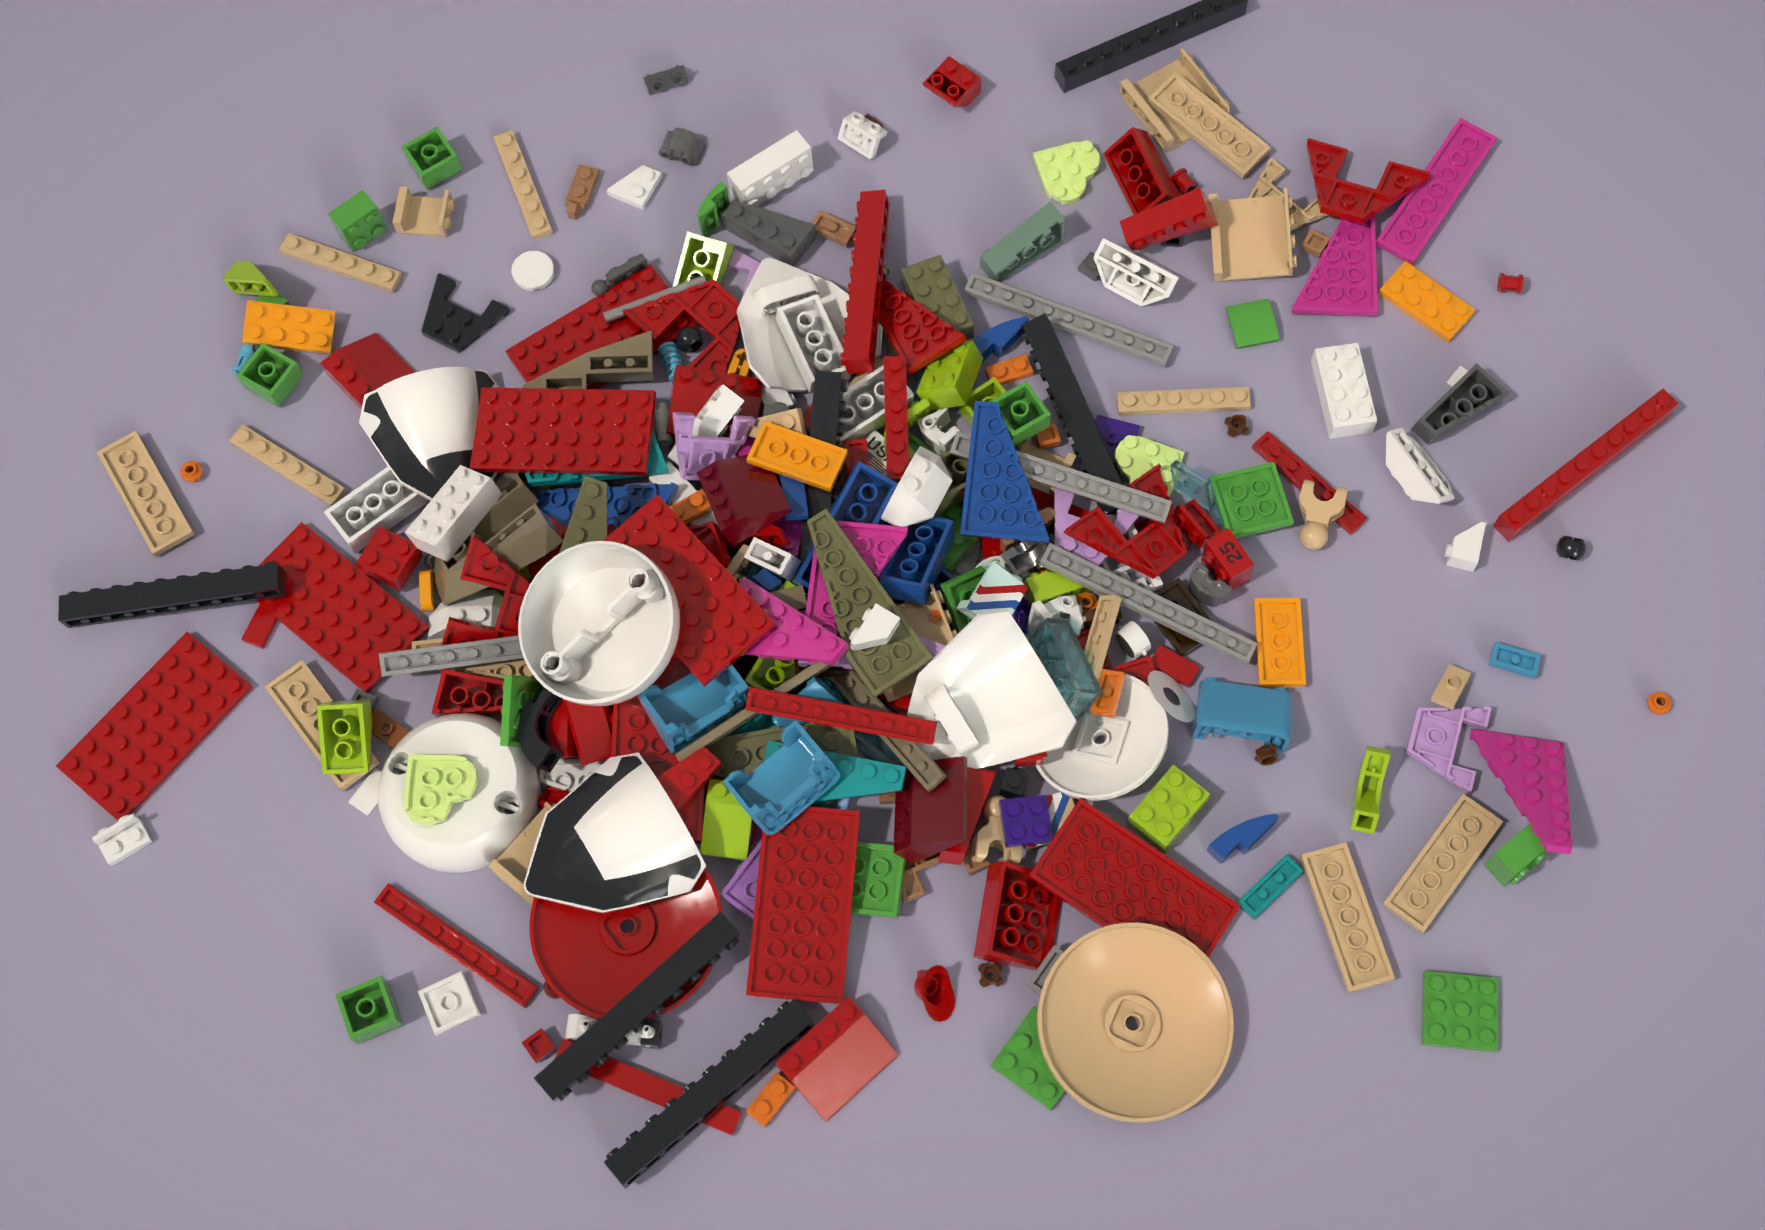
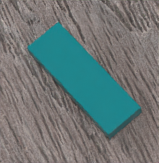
(1270, 887)

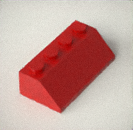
(1140, 171)
(590, 730)

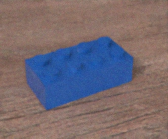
(918, 560)

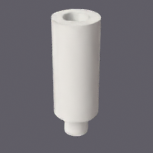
(661, 424)

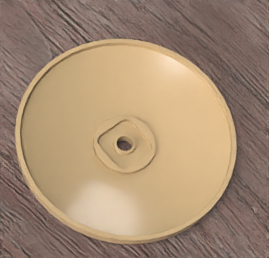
(1179, 1011)

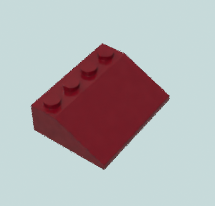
(742, 497)
(933, 820)

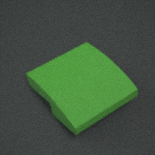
(712, 209)
(1252, 323)

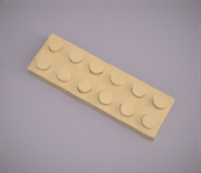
(1209, 125)
(145, 493)
(298, 695)
(1442, 863)
(1347, 918)

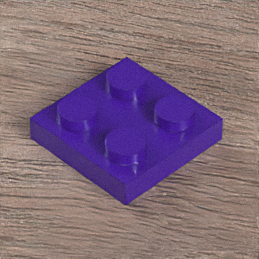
(1025, 821)

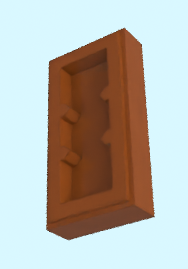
(387, 729)

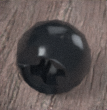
(689, 339)
(1573, 548)

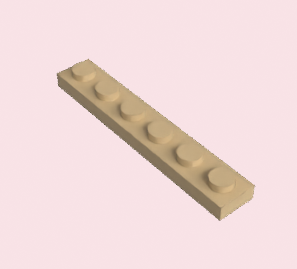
(523, 185)
(340, 263)
(1183, 401)
(287, 465)

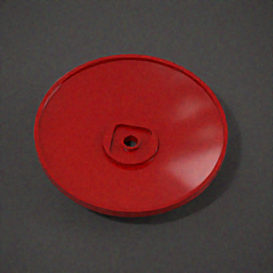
(598, 964)

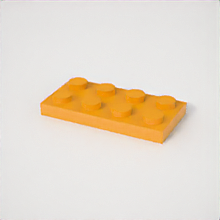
(1426, 301)
(289, 327)
(797, 456)
(1279, 642)

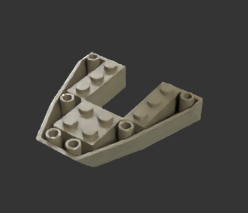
(617, 362)
(511, 528)

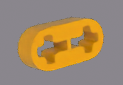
(735, 364)
(427, 590)

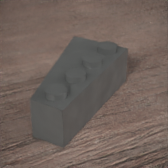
(769, 231)
(1464, 401)

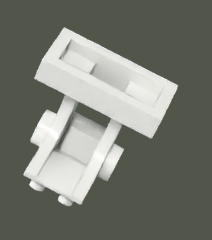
(930, 430)
(1059, 607)

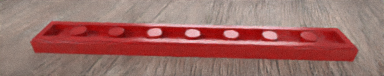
(841, 715)
(456, 945)
(654, 1089)

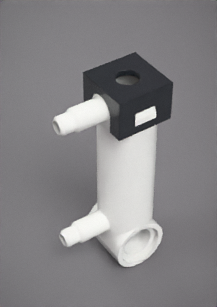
(648, 1037)

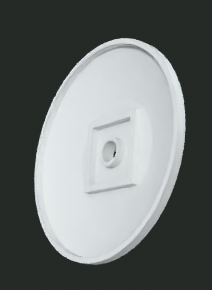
(1121, 763)

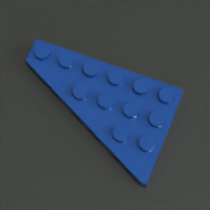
(996, 488)
(622, 501)

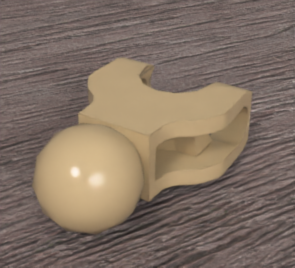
(1319, 514)
(992, 835)

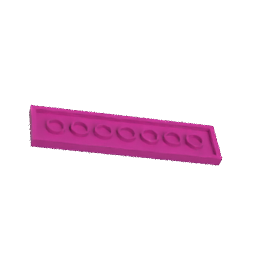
(1431, 201)

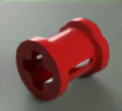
(1183, 181)
(1510, 283)

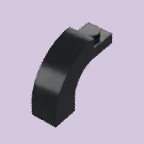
(534, 731)

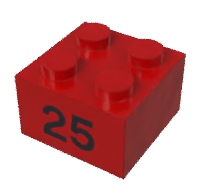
(389, 559)
(1227, 559)

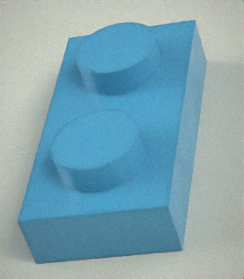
(1514, 660)

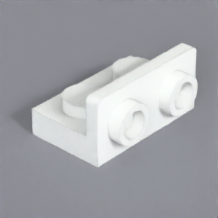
(861, 134)
(122, 839)

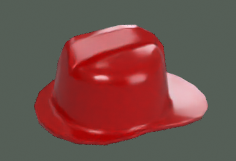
(936, 992)

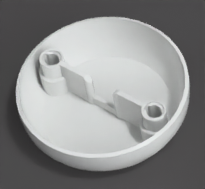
(599, 623)
(476, 827)

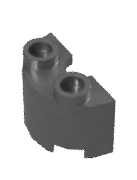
(683, 145)
(1024, 558)
(1206, 590)

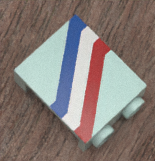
(994, 592)

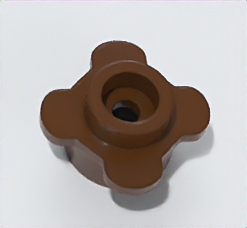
(1239, 420)
(1266, 755)
(995, 969)

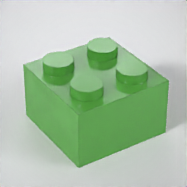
(431, 158)
(357, 221)
(270, 375)
(1023, 412)
(1516, 857)
(368, 1009)

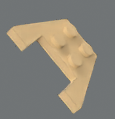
(1265, 187)

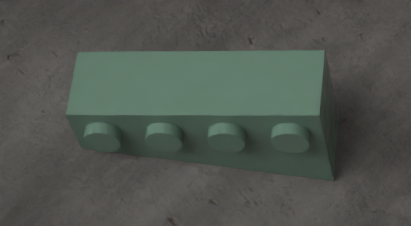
(1025, 243)

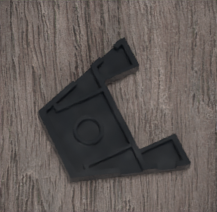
(452, 324)

